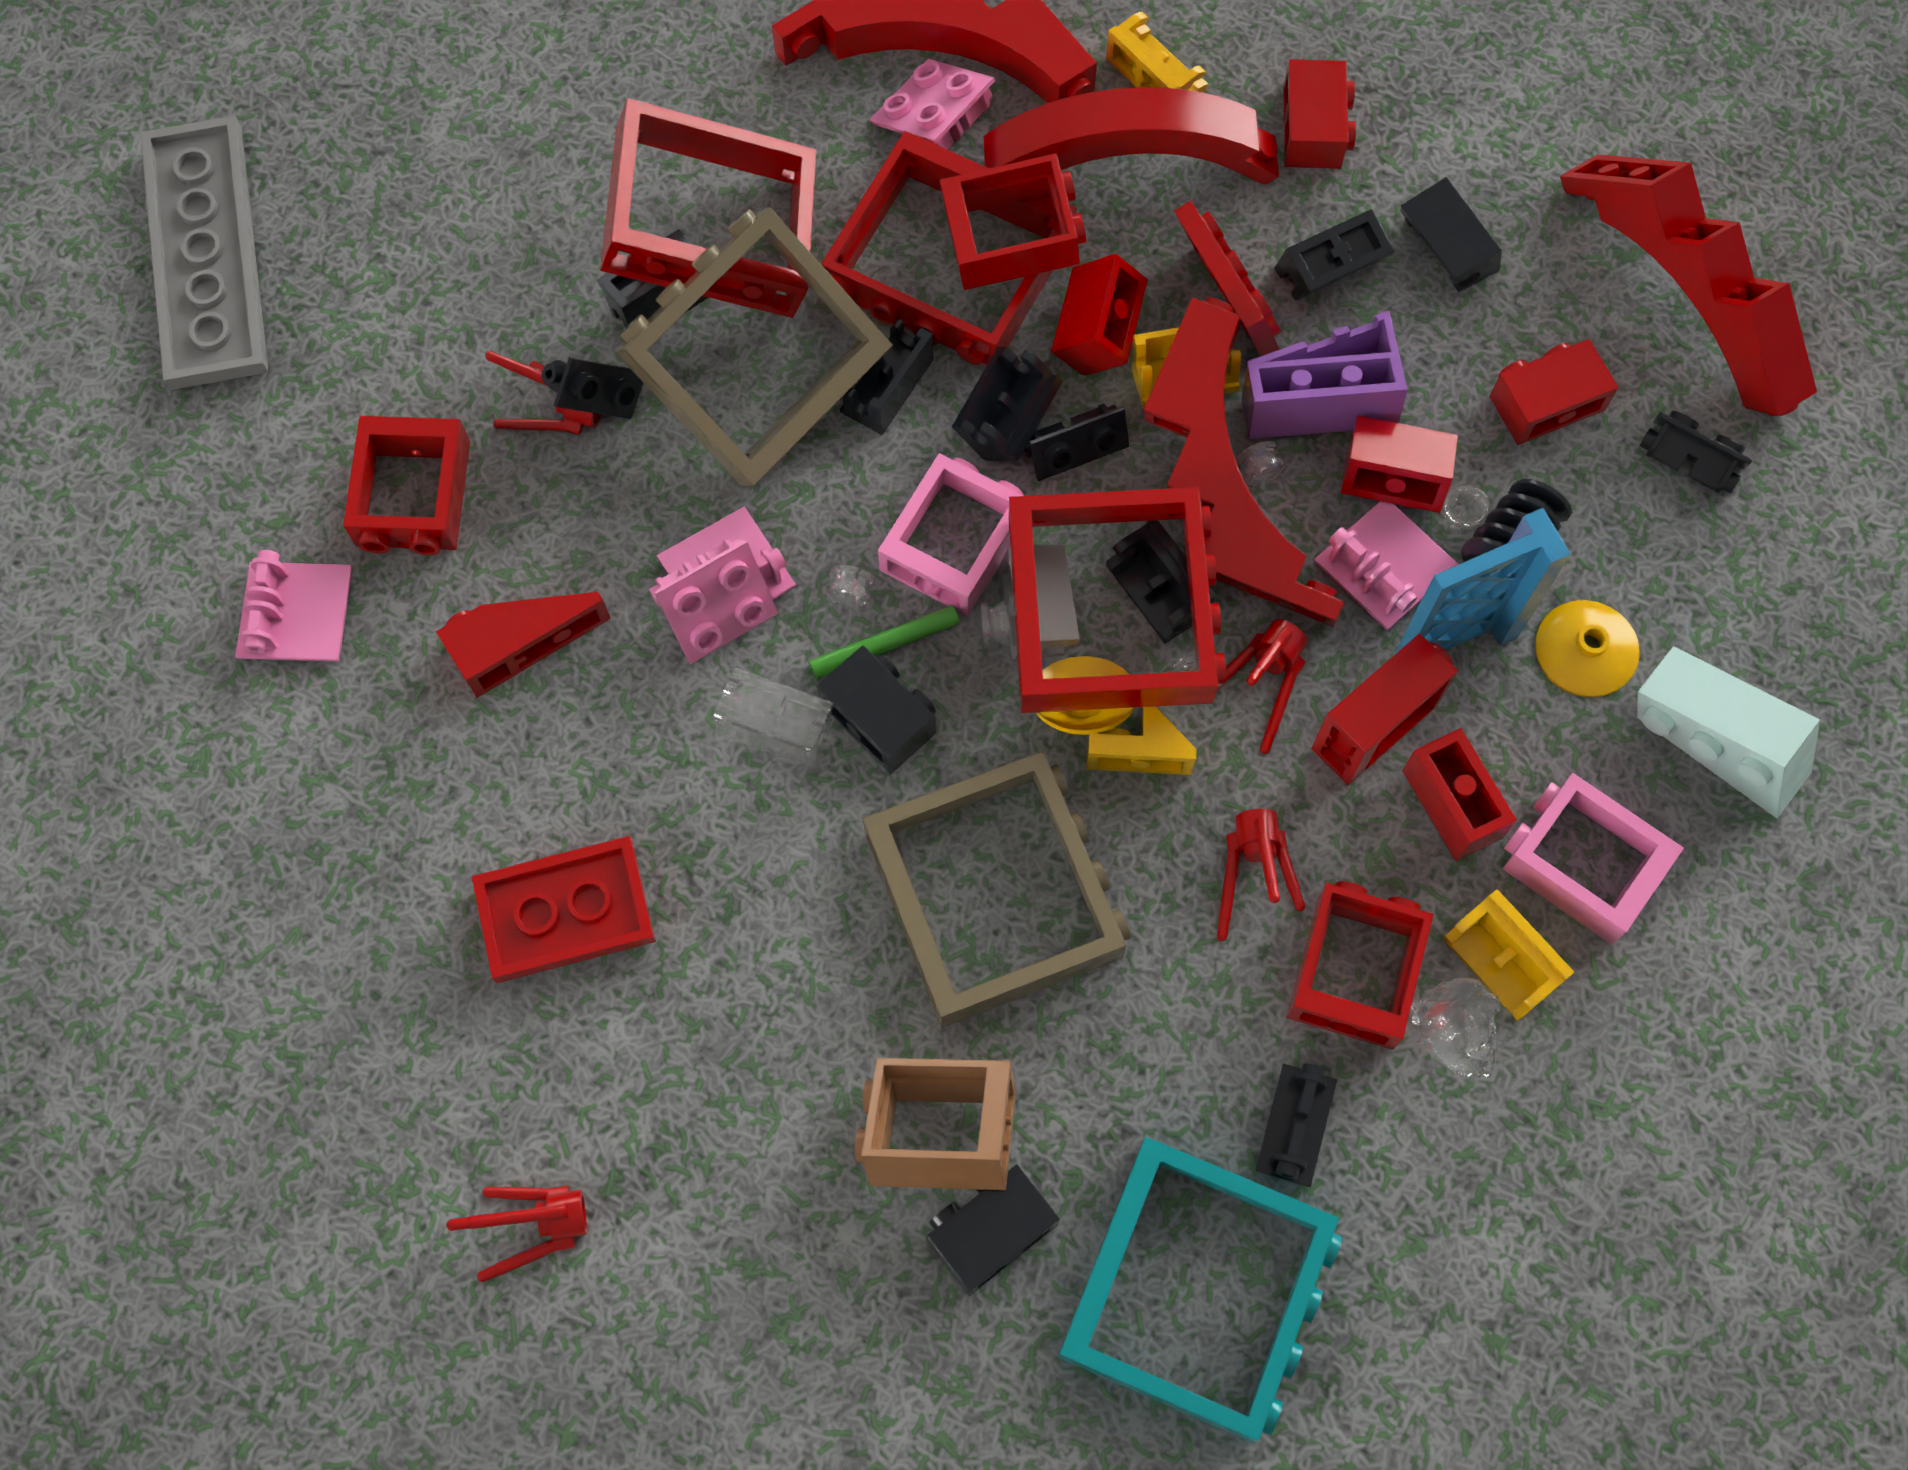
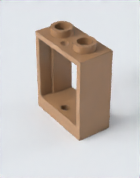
(938, 1081)

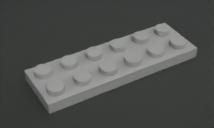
(203, 253)

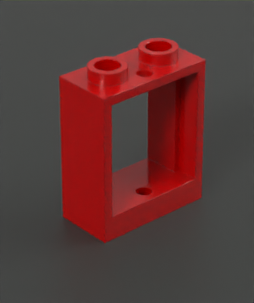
(1003, 186)
(407, 438)
(1384, 708)
(1350, 1017)

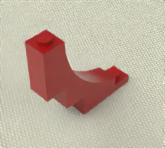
(1012, 37)
(1708, 258)
(1191, 403)

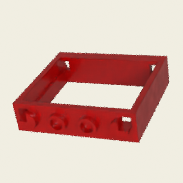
(929, 164)
(664, 259)
(1114, 690)

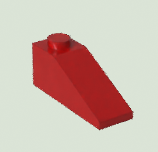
(513, 635)

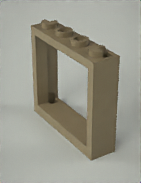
(802, 416)
(1071, 833)

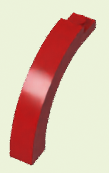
(1138, 123)

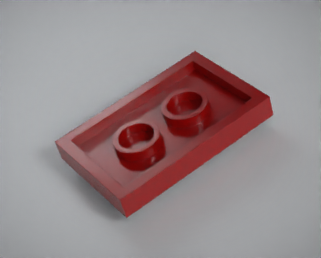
(1230, 277)
(563, 909)

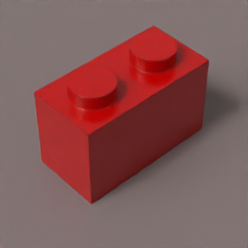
(1317, 114)
(1099, 315)
(1552, 390)
(1399, 464)
(1458, 794)

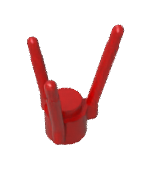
(573, 419)
(1274, 652)
(1260, 841)
(558, 1215)

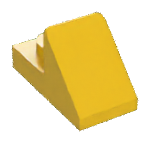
(1157, 749)

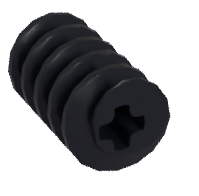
(1522, 498)

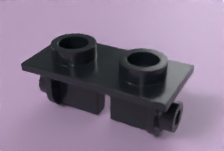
(593, 387)
(1087, 439)
(1713, 457)
(1296, 1124)

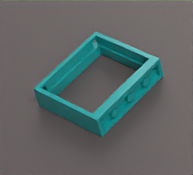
(1301, 1304)

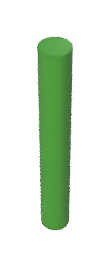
(888, 639)

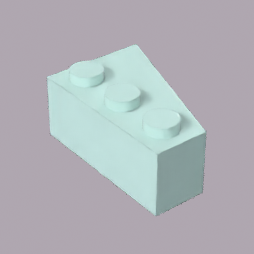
(1730, 728)

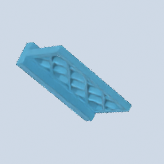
(1493, 589)

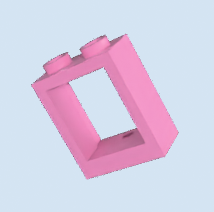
(930, 574)
(1568, 895)

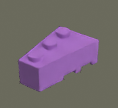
(1326, 383)

